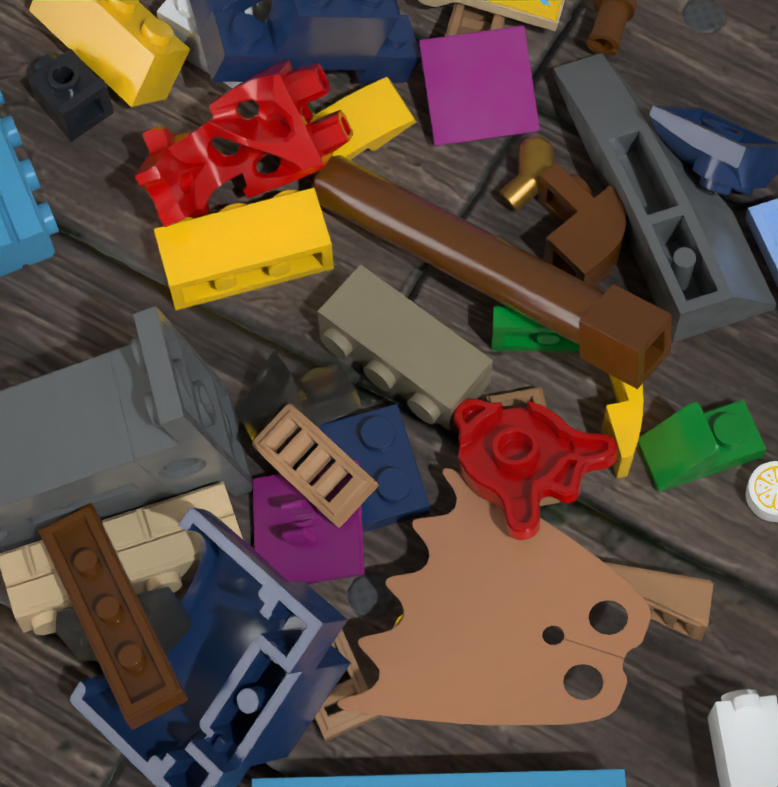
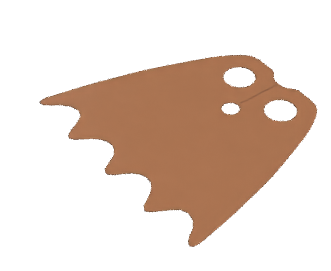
(478, 620)

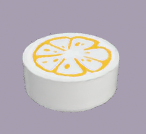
(763, 491)

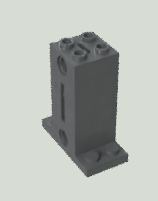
(116, 434)

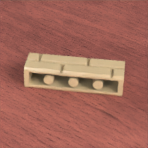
(147, 541)

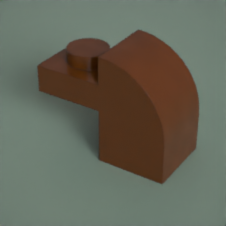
(590, 227)

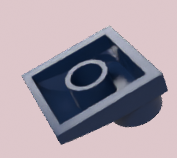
(717, 148)

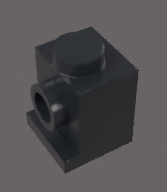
(70, 93)

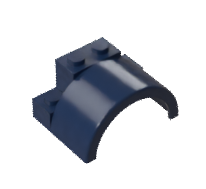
(335, 33)
(249, 665)

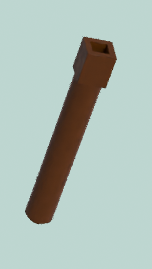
(612, 327)

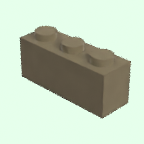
(403, 347)

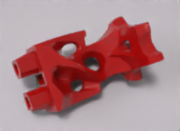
(188, 169)

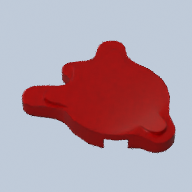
(525, 456)

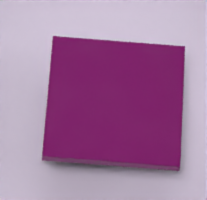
(479, 86)
(300, 537)

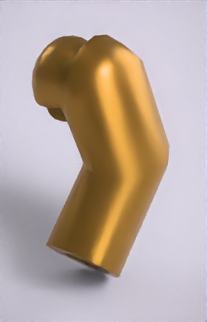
(534, 158)

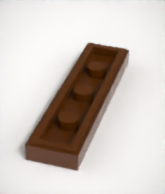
(113, 617)

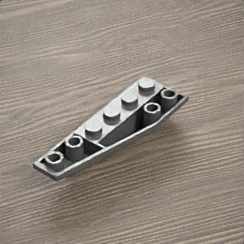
(674, 226)

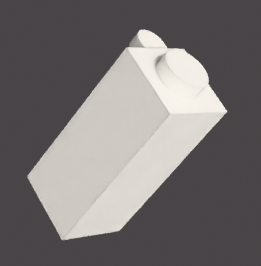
(745, 739)

